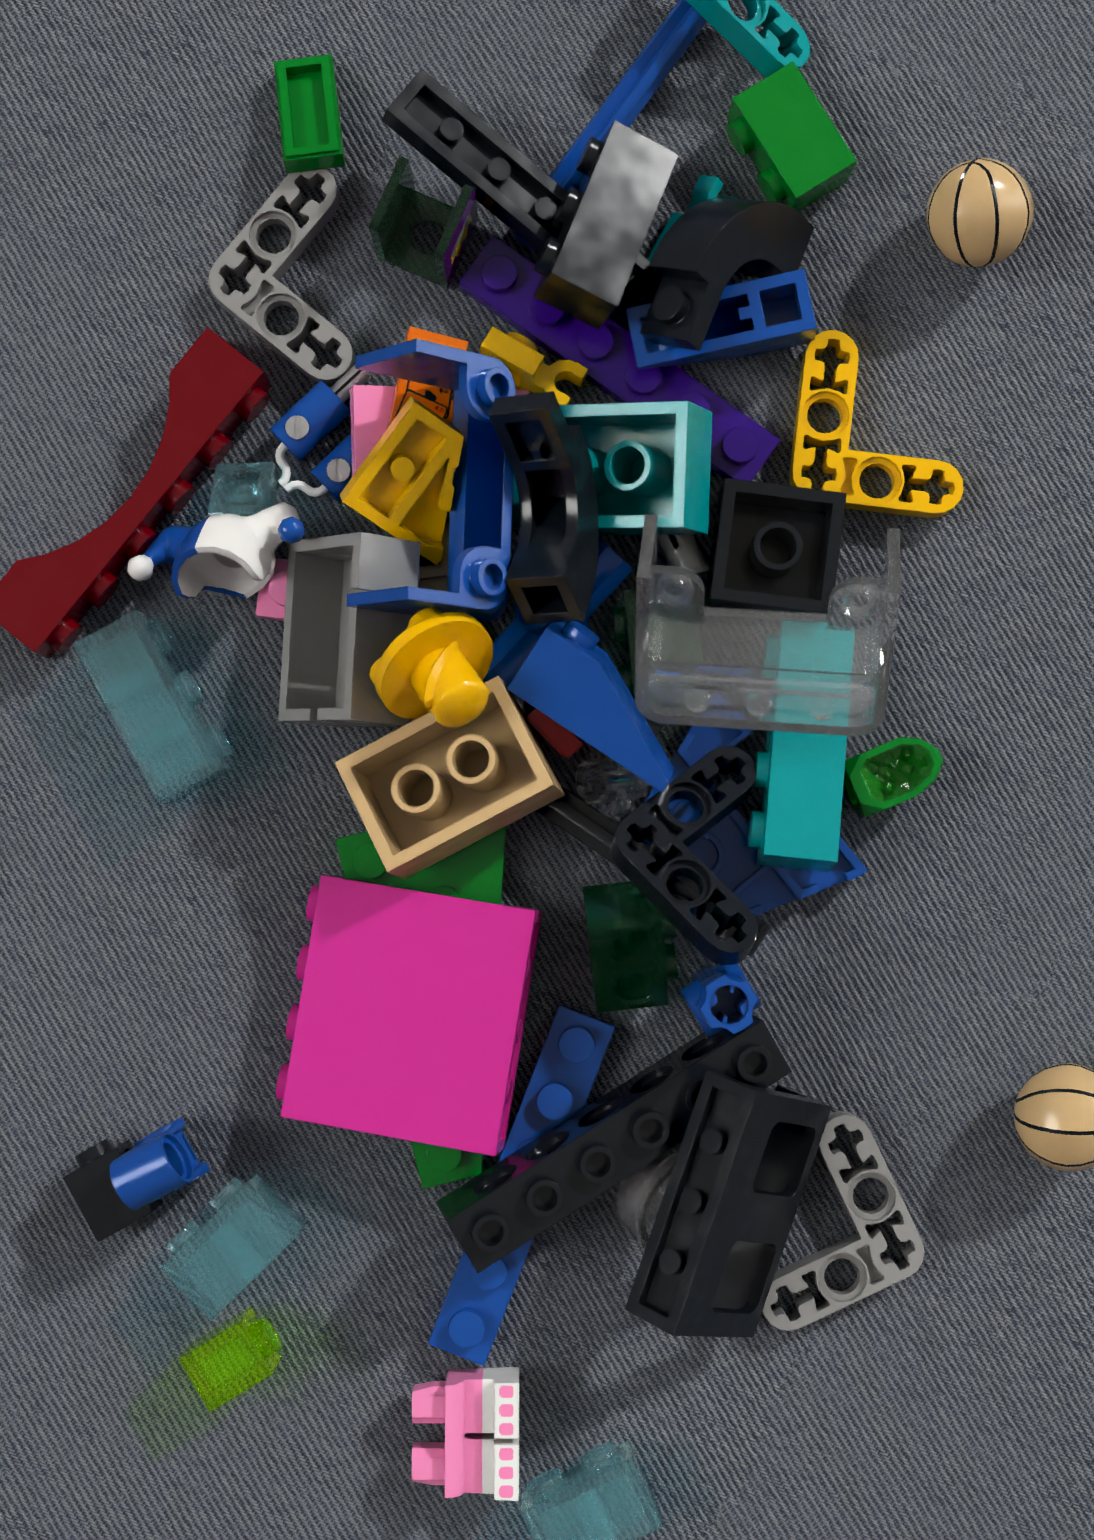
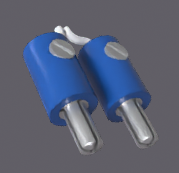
(308, 425)

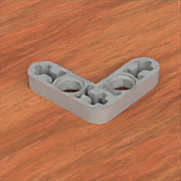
(266, 289)
(861, 1248)

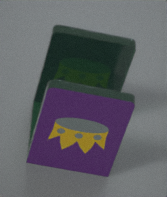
(404, 209)

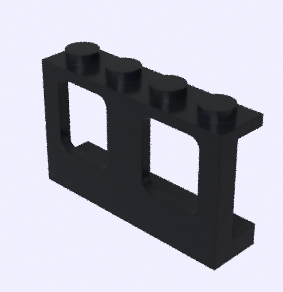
(727, 1209)

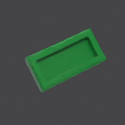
(309, 113)

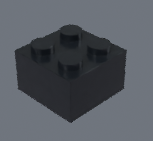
(774, 547)

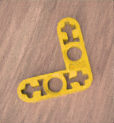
(848, 464)

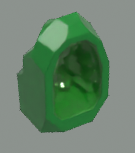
(890, 774)

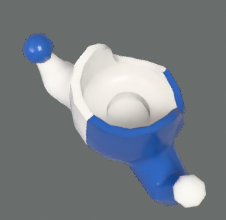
(221, 551)

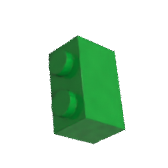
(789, 139)

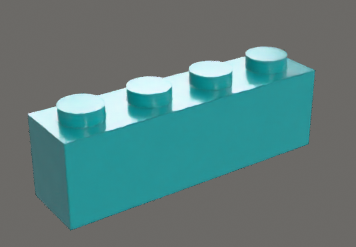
(799, 801)

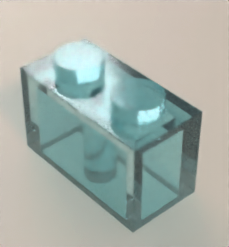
(233, 1245)
(593, 1501)

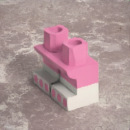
(480, 1432)

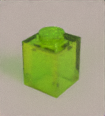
(232, 1358)

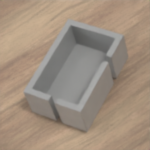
(334, 645)

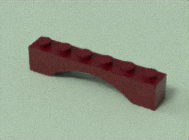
(208, 400)

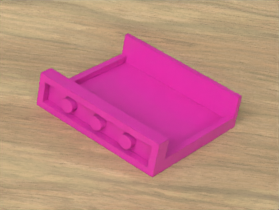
(409, 1014)

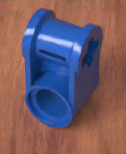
(156, 1166)

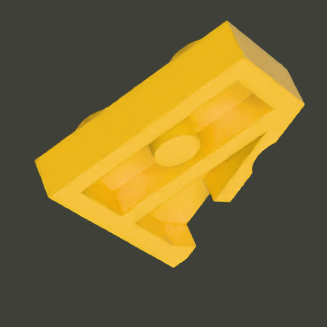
(409, 478)

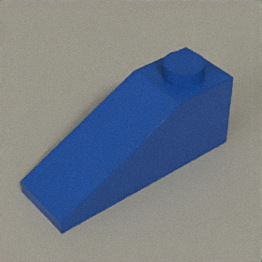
(748, 322)
(585, 694)

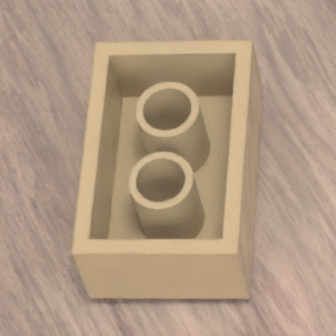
(447, 787)

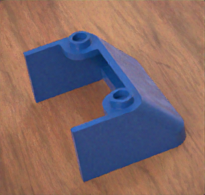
(482, 482)

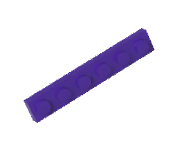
(506, 286)

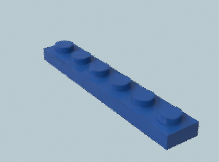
(554, 1093)

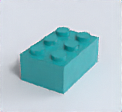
(645, 463)

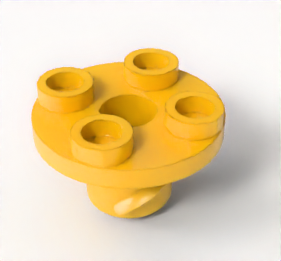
(436, 668)

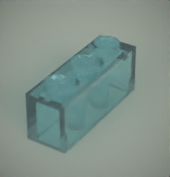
(155, 706)

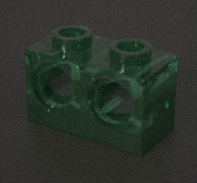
(628, 948)

